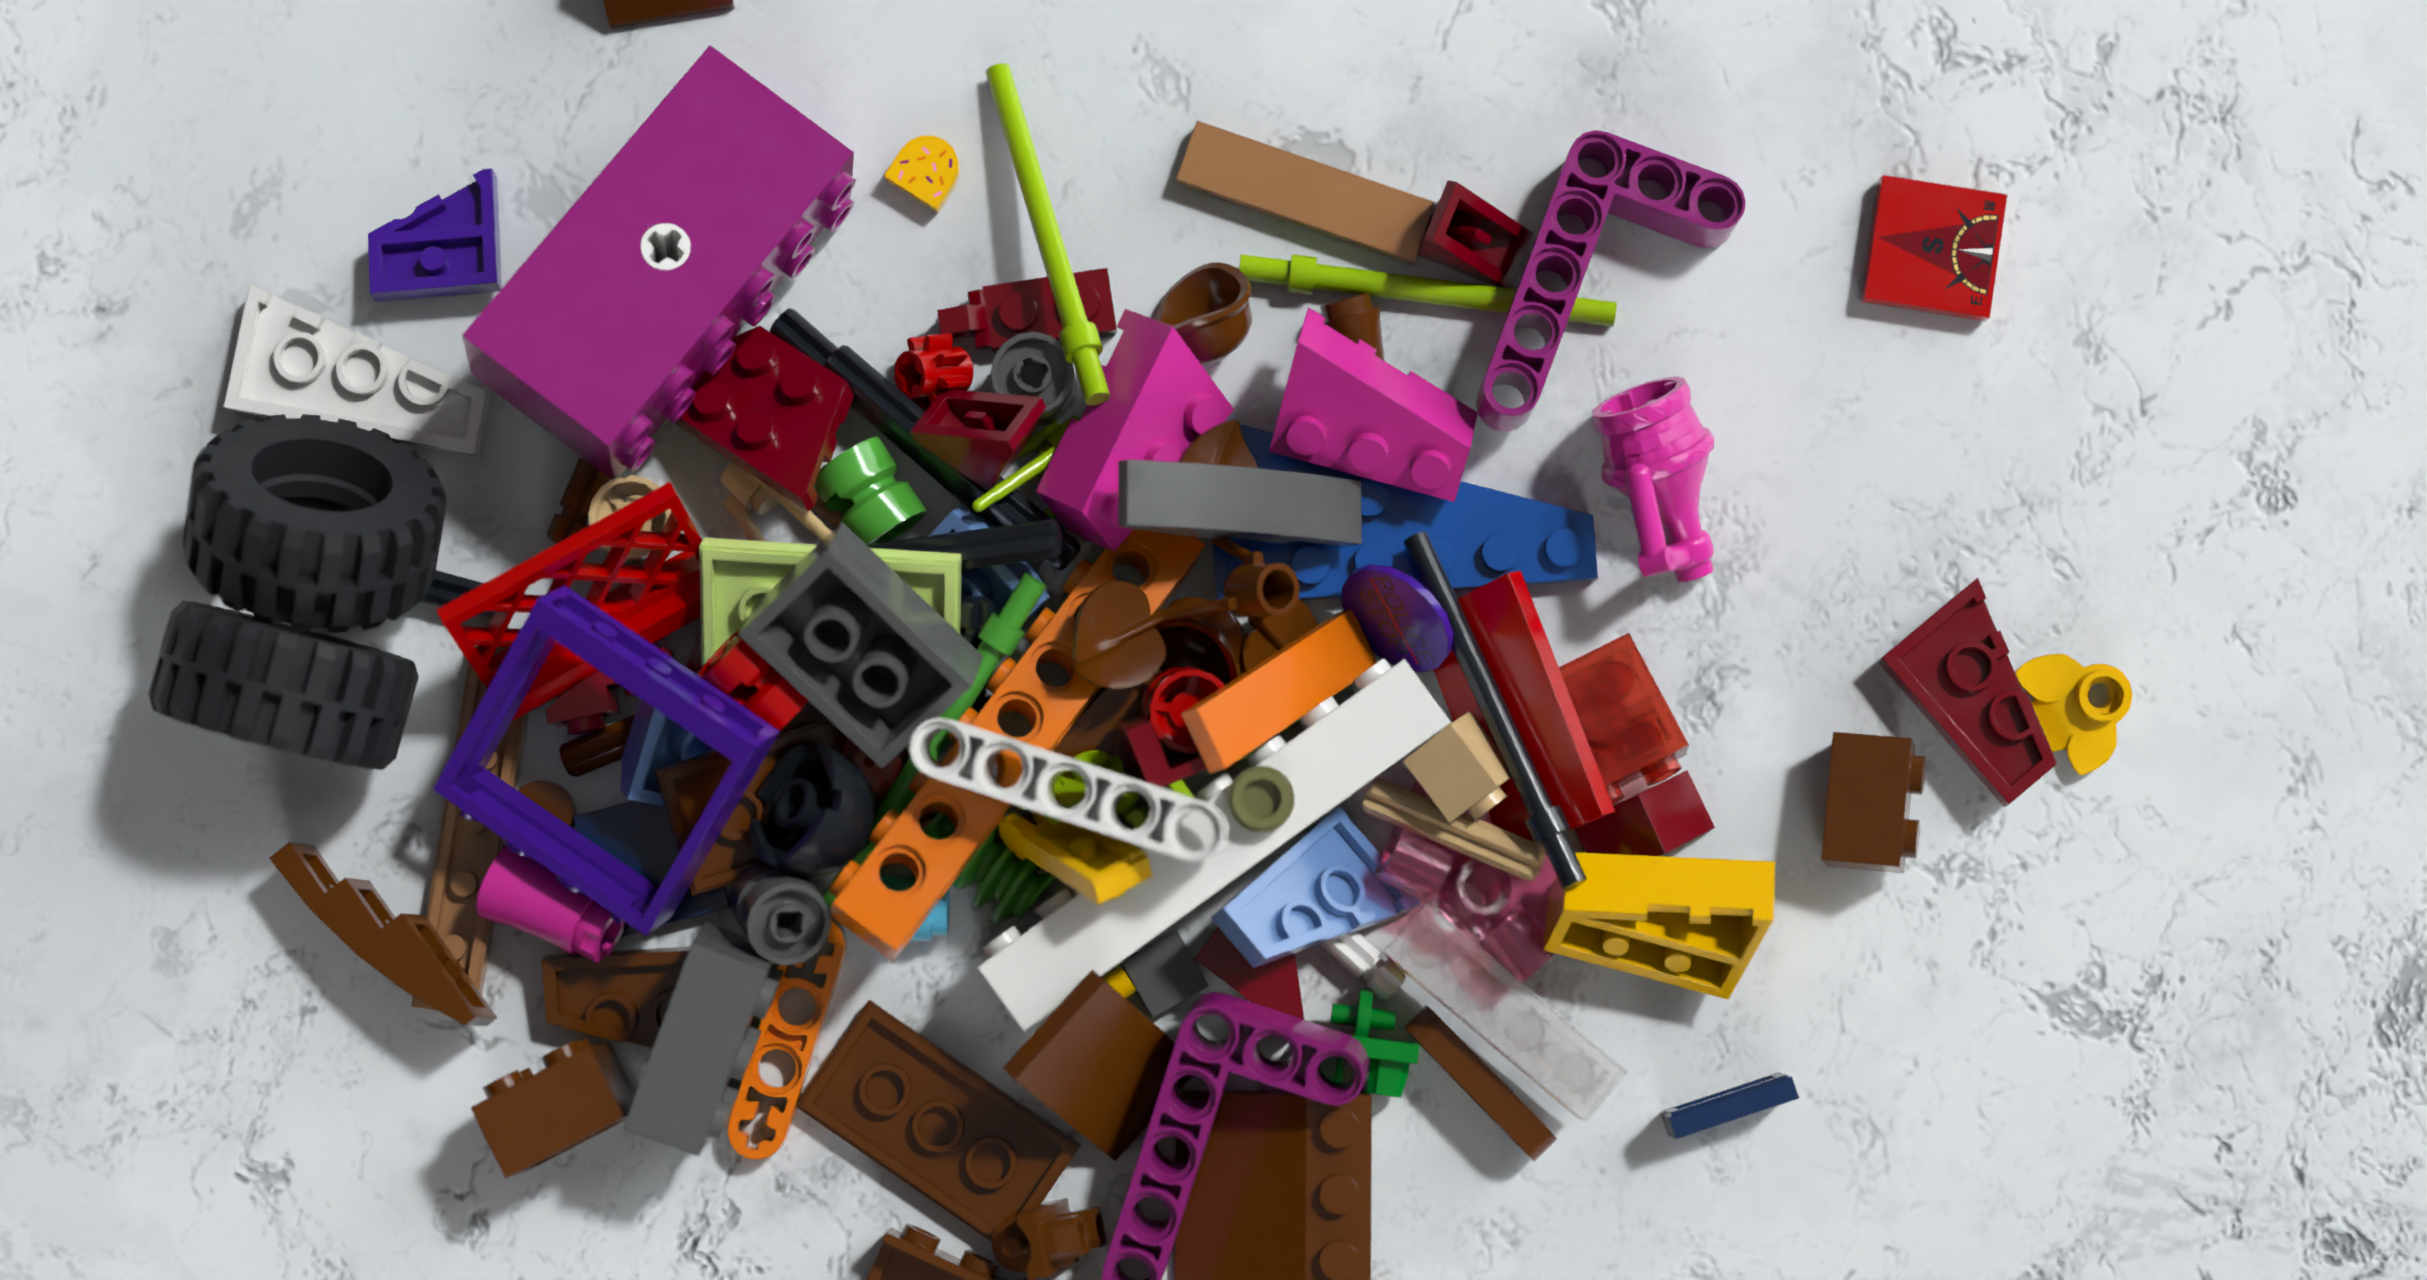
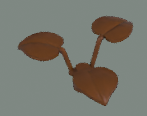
(1117, 636)

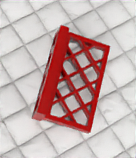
(650, 603)

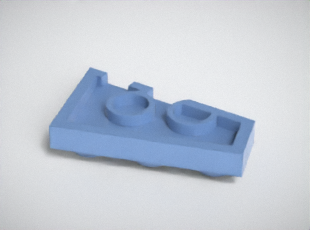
(1312, 894)

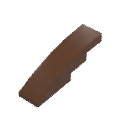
(398, 947)

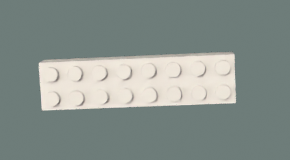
(1325, 765)

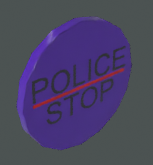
(1398, 617)

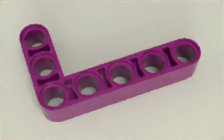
(1571, 254)
(1193, 1120)

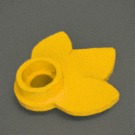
(2066, 715)

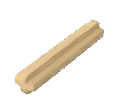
(1464, 834)

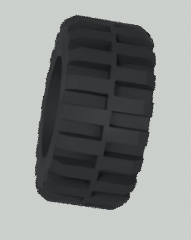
(313, 523)
(282, 686)

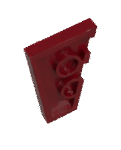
(1968, 690)

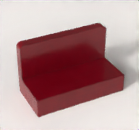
(1148, 757)

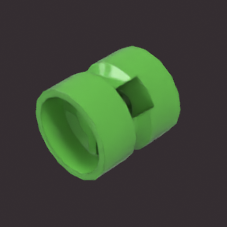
(867, 494)

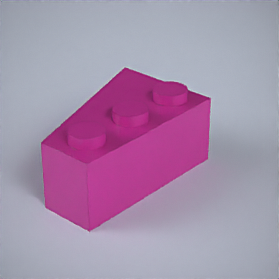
(1153, 414)

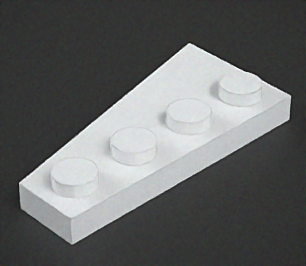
(311, 366)

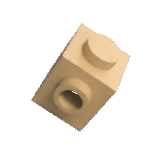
(1460, 769)

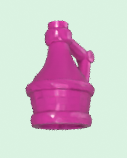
(1658, 460)

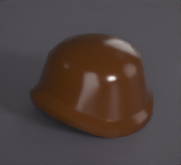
(1209, 310)
(1203, 641)

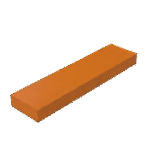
(1279, 690)

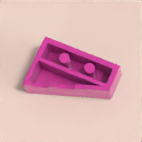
(1369, 417)

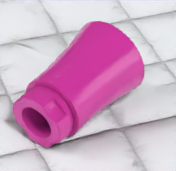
(531, 899)

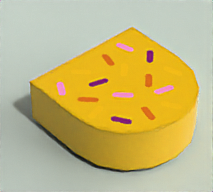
(926, 171)

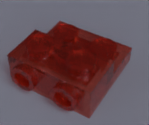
(1624, 716)

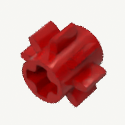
(932, 367)

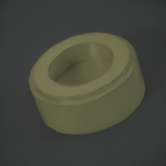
(1261, 799)

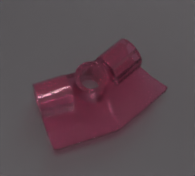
(1513, 909)

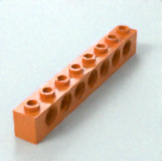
(891, 917)

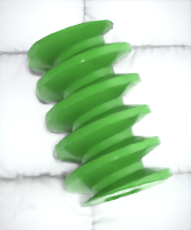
(997, 873)

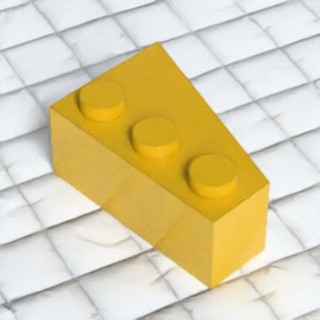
(1665, 917)

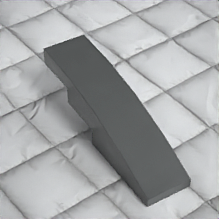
(1238, 503)

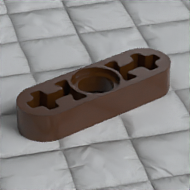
(1480, 1083)

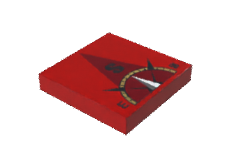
(1934, 248)

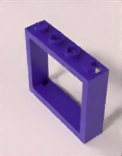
(654, 679)

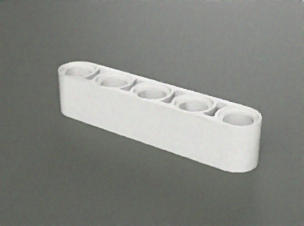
(1037, 784)

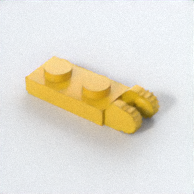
(1078, 856)

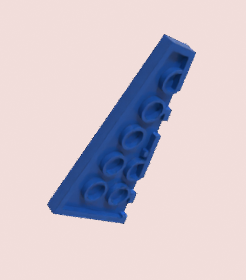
(1474, 537)

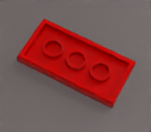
(1538, 701)

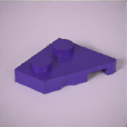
(441, 247)

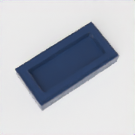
(1729, 1104)

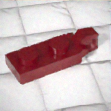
(1026, 307)

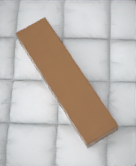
(1305, 192)

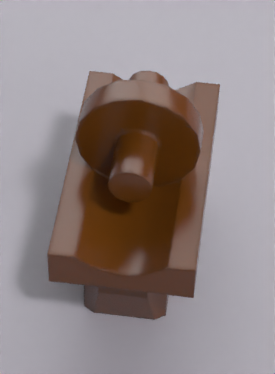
(1047, 1238)

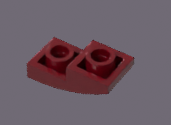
(588, 702)

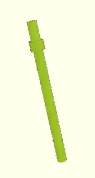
(1304, 274)
(1079, 337)

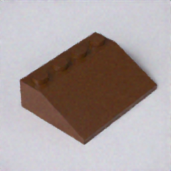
(1279, 1191)

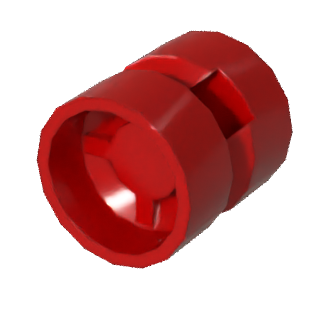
(752, 682)
(1171, 695)

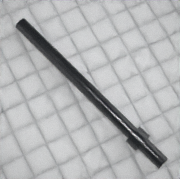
(1545, 822)

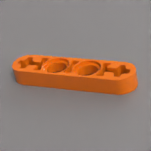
(794, 1039)

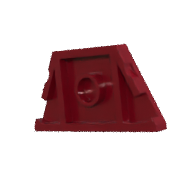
(771, 413)

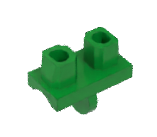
(1387, 1057)

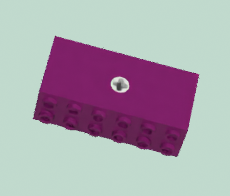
(662, 264)

